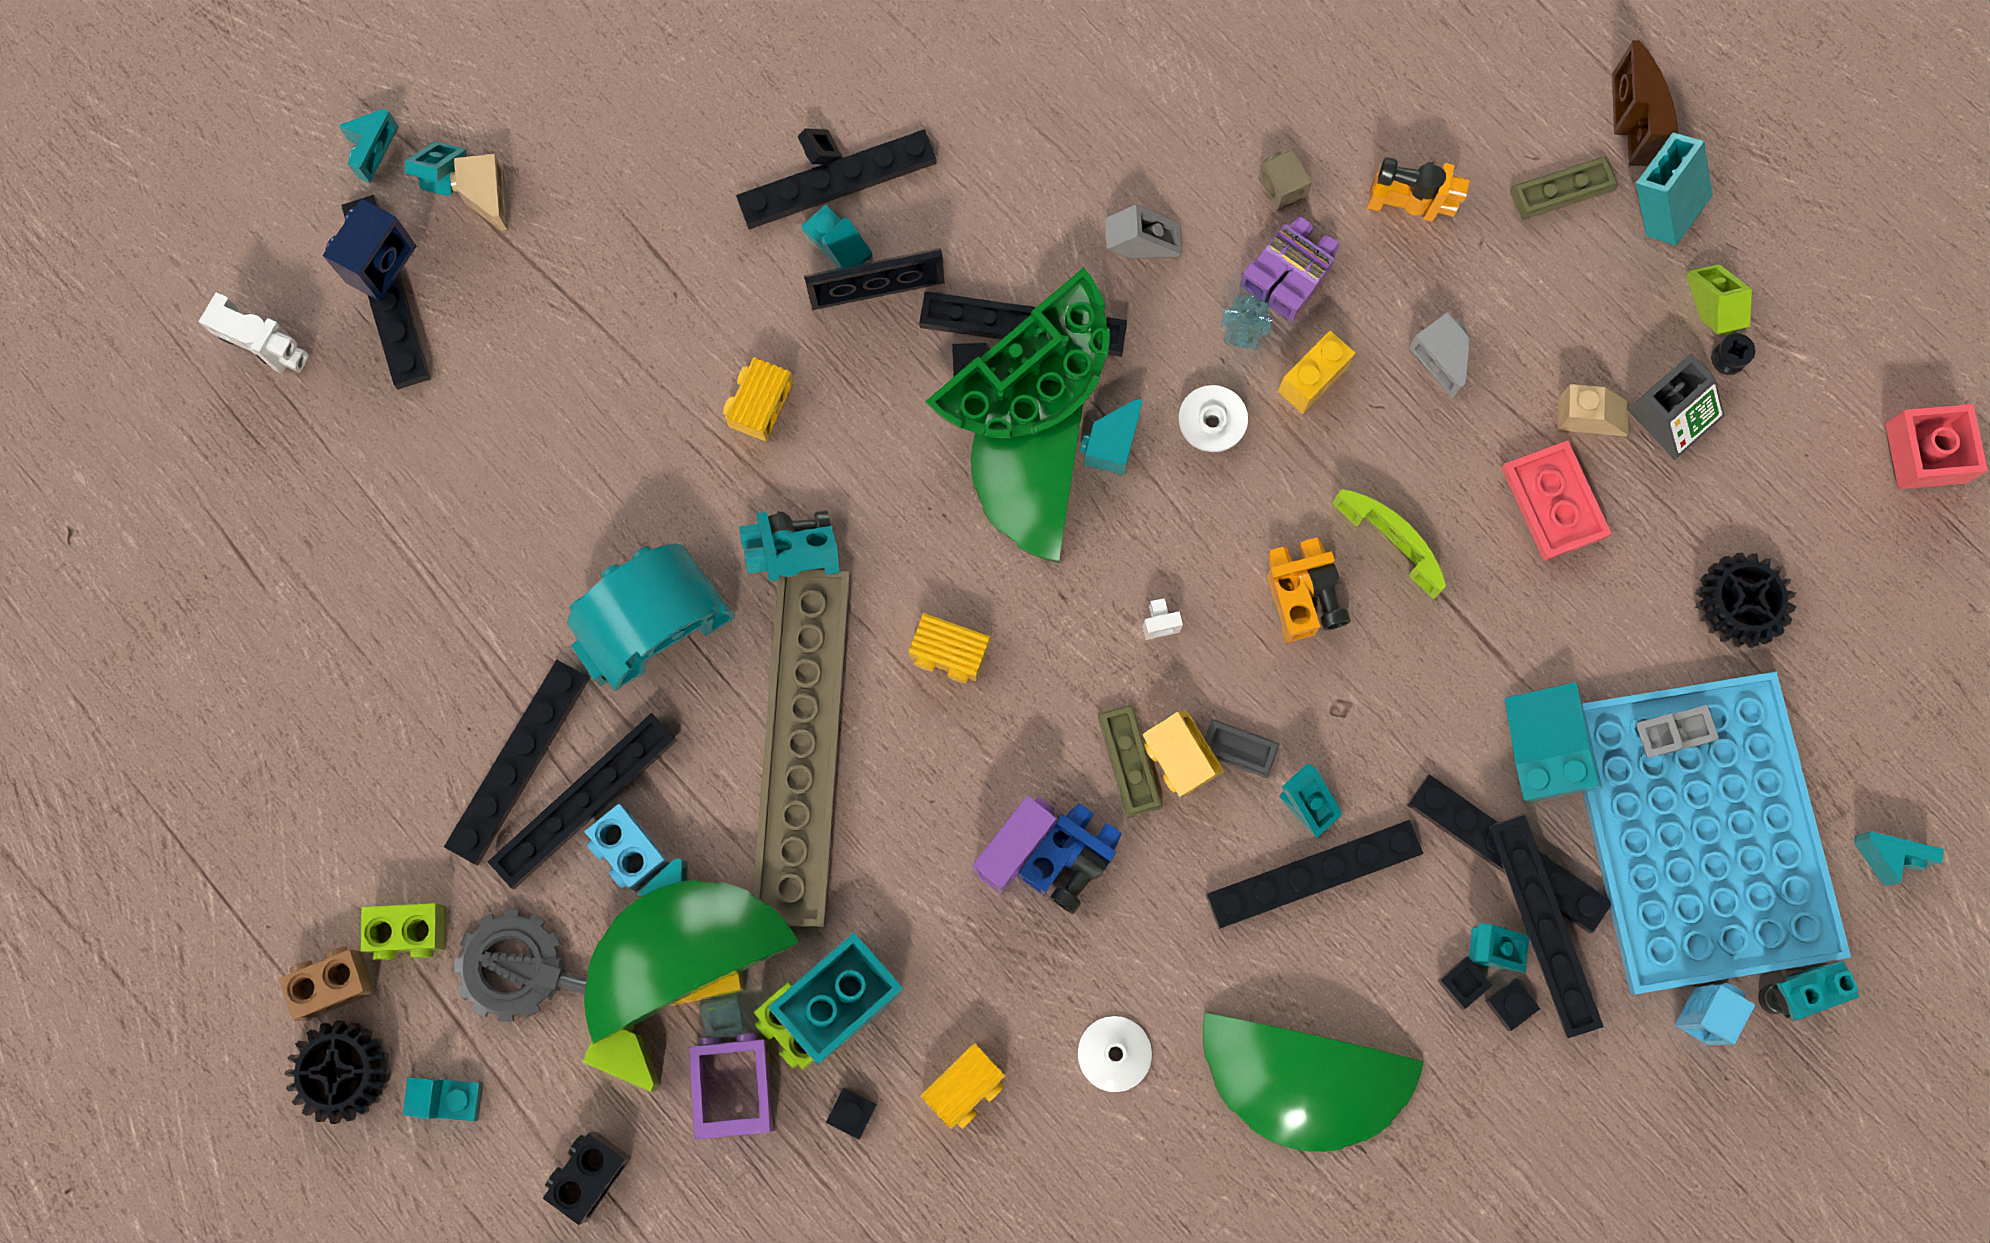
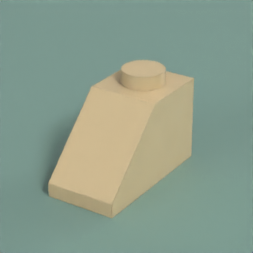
(481, 187)
(1592, 411)

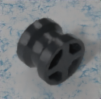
(1730, 362)

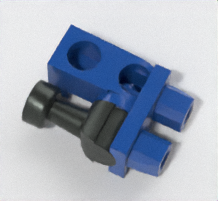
(1075, 848)

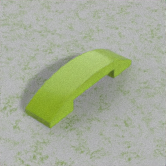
(1359, 507)

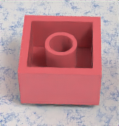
(1936, 446)

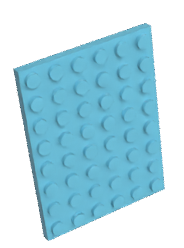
(1710, 844)

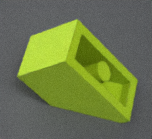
(1720, 299)
(625, 1058)

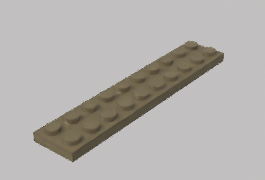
(802, 746)

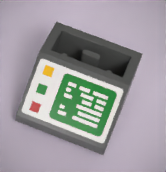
(1680, 406)

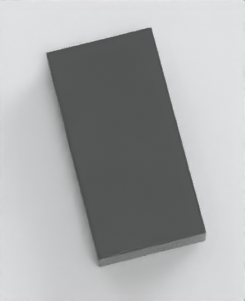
(1241, 748)

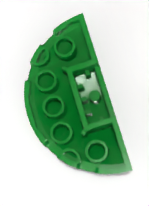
(1035, 371)
(1028, 484)
(676, 946)
(1306, 1086)

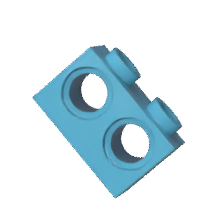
(632, 842)
(1715, 1014)

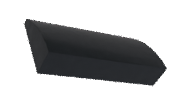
(875, 279)

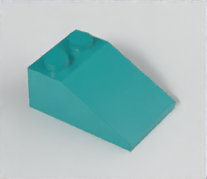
(1552, 743)
(836, 999)

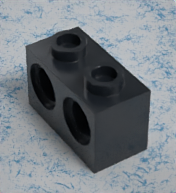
(593, 1183)

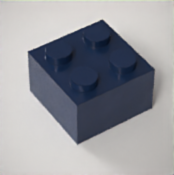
(369, 249)

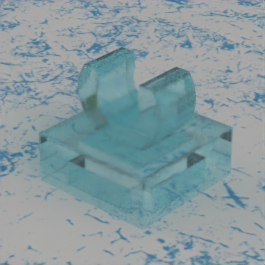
(722, 1015)

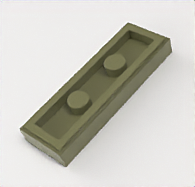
(1564, 188)
(1129, 761)

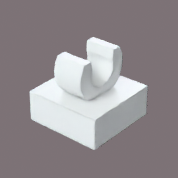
(1161, 622)

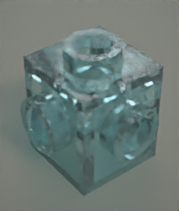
(1246, 322)

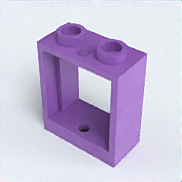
(1015, 843)
(733, 1127)

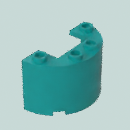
(645, 610)

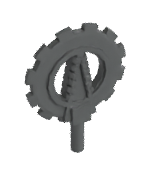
(537, 973)

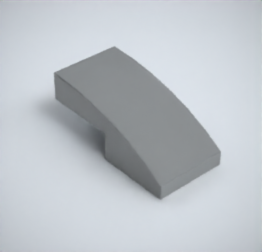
(1677, 731)

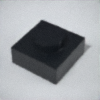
(819, 146)
(965, 353)
(1464, 983)
(1512, 1004)
(851, 1113)

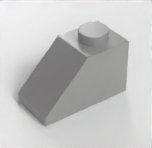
(1142, 234)
(1444, 352)

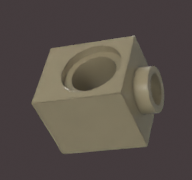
(1284, 179)

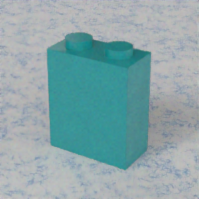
(1674, 188)

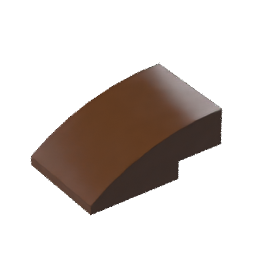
(1642, 105)

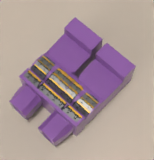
(1293, 256)

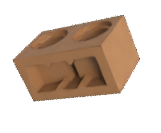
(328, 990)

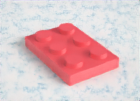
(1556, 500)

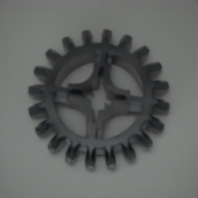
(1769, 618)
(337, 1086)

